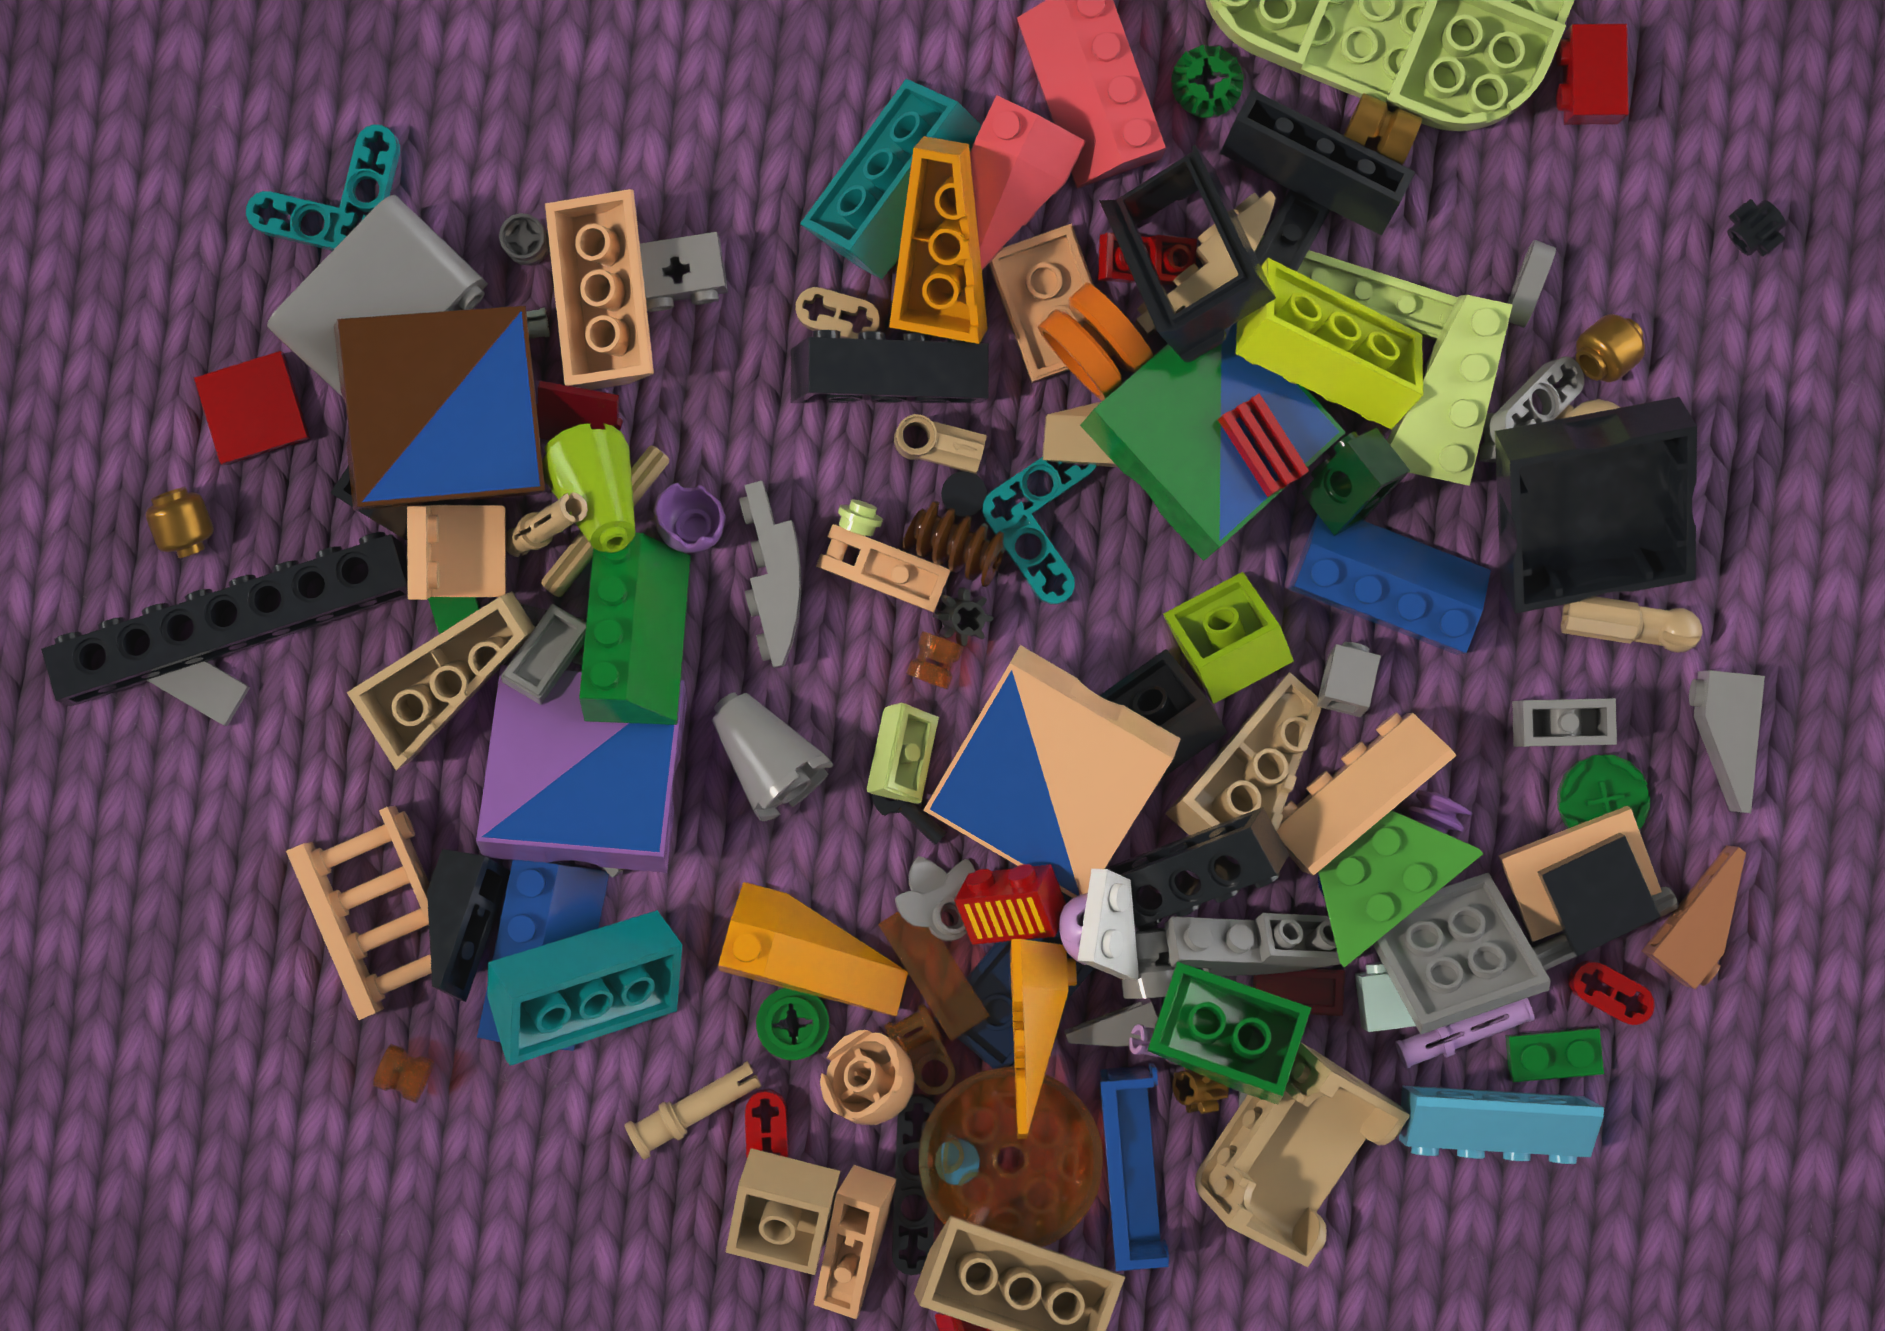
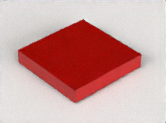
(252, 408)

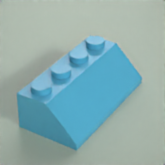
(1499, 1122)

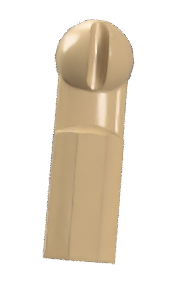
(1628, 622)

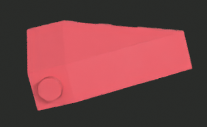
(1015, 170)

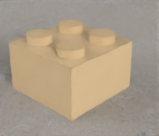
(782, 1211)

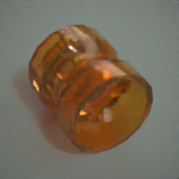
(939, 651)
(403, 1073)

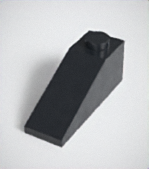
(461, 913)

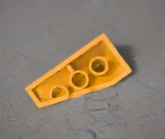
(1038, 999)

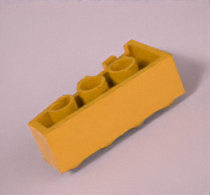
(939, 252)

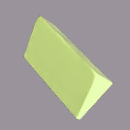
(902, 753)

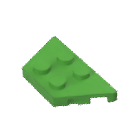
(1387, 878)

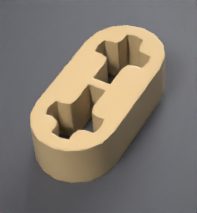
(841, 304)

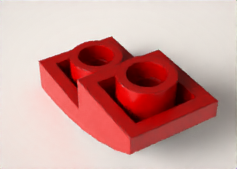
(1168, 253)

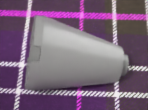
(767, 755)

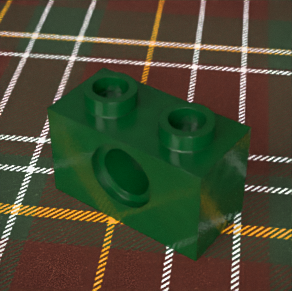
(1354, 480)

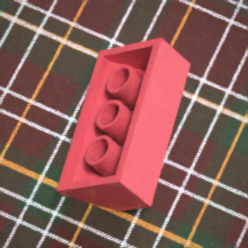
(1092, 85)

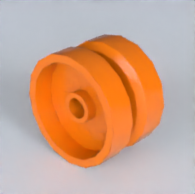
(1095, 341)

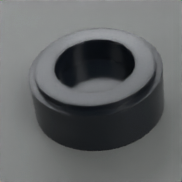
(964, 493)

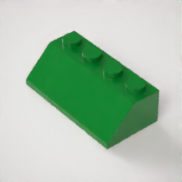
(635, 634)

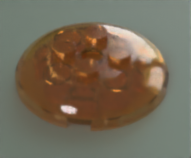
(1041, 1195)

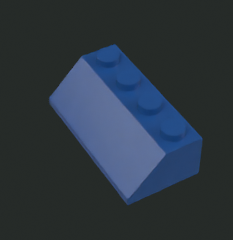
(1394, 583)
(542, 907)

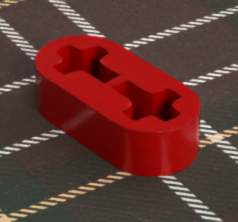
(1616, 983)
(778, 1123)

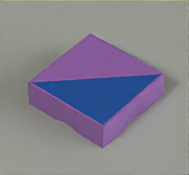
(577, 785)

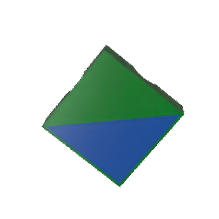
(1169, 438)

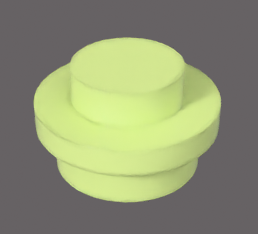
(859, 517)

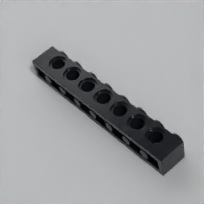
(71, 655)

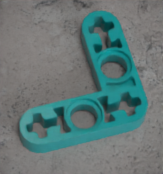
(336, 219)
(1025, 523)

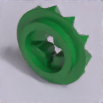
(1194, 97)
(778, 1039)

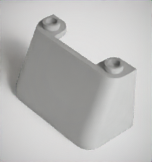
(380, 269)

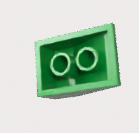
(1229, 1032)

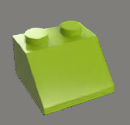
(1229, 637)

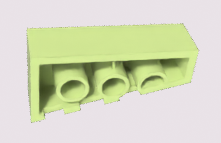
(1447, 423)

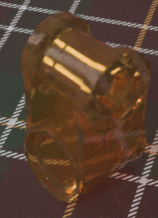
(923, 1047)

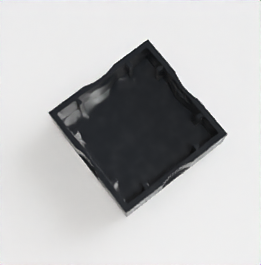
(1596, 504)

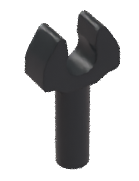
(912, 813)

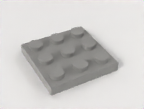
(1460, 956)

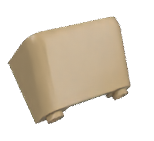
(1286, 1157)

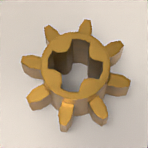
(1198, 1091)

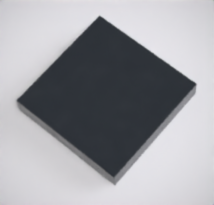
(1599, 894)

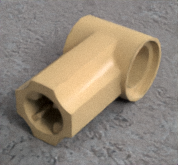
(944, 446)

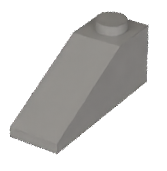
(1729, 724)

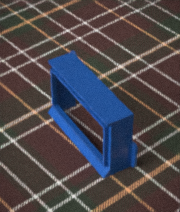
(1131, 1167)

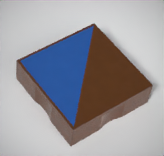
(439, 406)

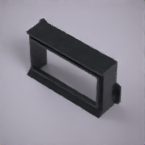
(1203, 322)

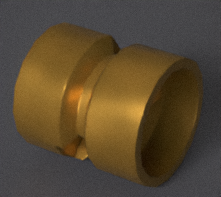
(1383, 130)

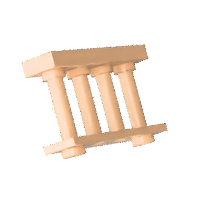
(332, 906)

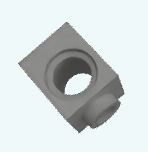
(1349, 679)

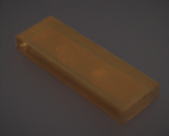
(936, 976)

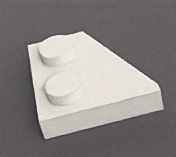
(1109, 926)

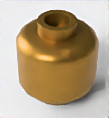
(1610, 348)
(179, 522)

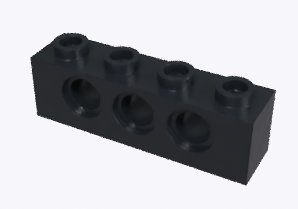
(1246, 838)

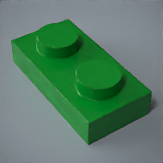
(1554, 1054)

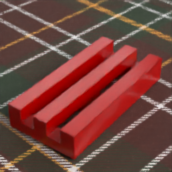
(1277, 437)

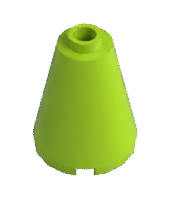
(599, 470)

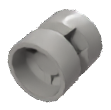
(1153, 966)

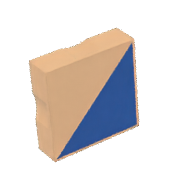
(1052, 772)

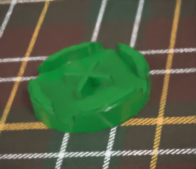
(1599, 787)

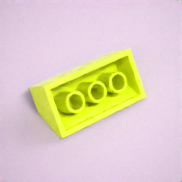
(1334, 347)

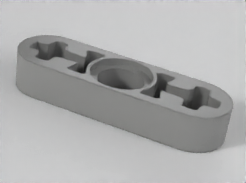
(1552, 399)

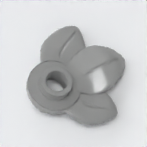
(931, 895)

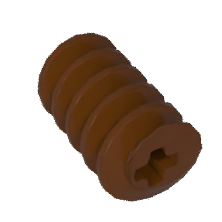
(955, 543)

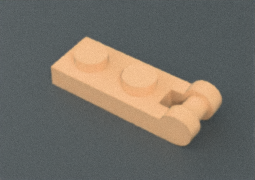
(885, 569)

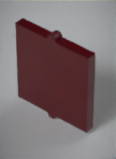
(568, 406)

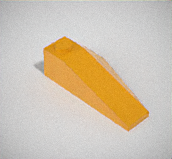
(797, 949)

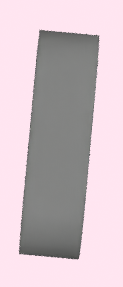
(1530, 282)

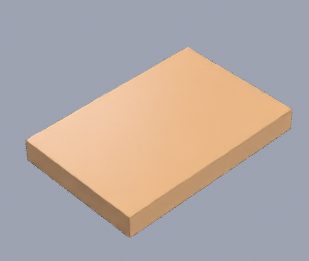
(1033, 283)
(1524, 863)

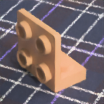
(456, 551)

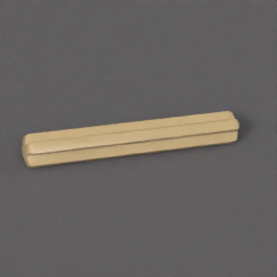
(580, 550)

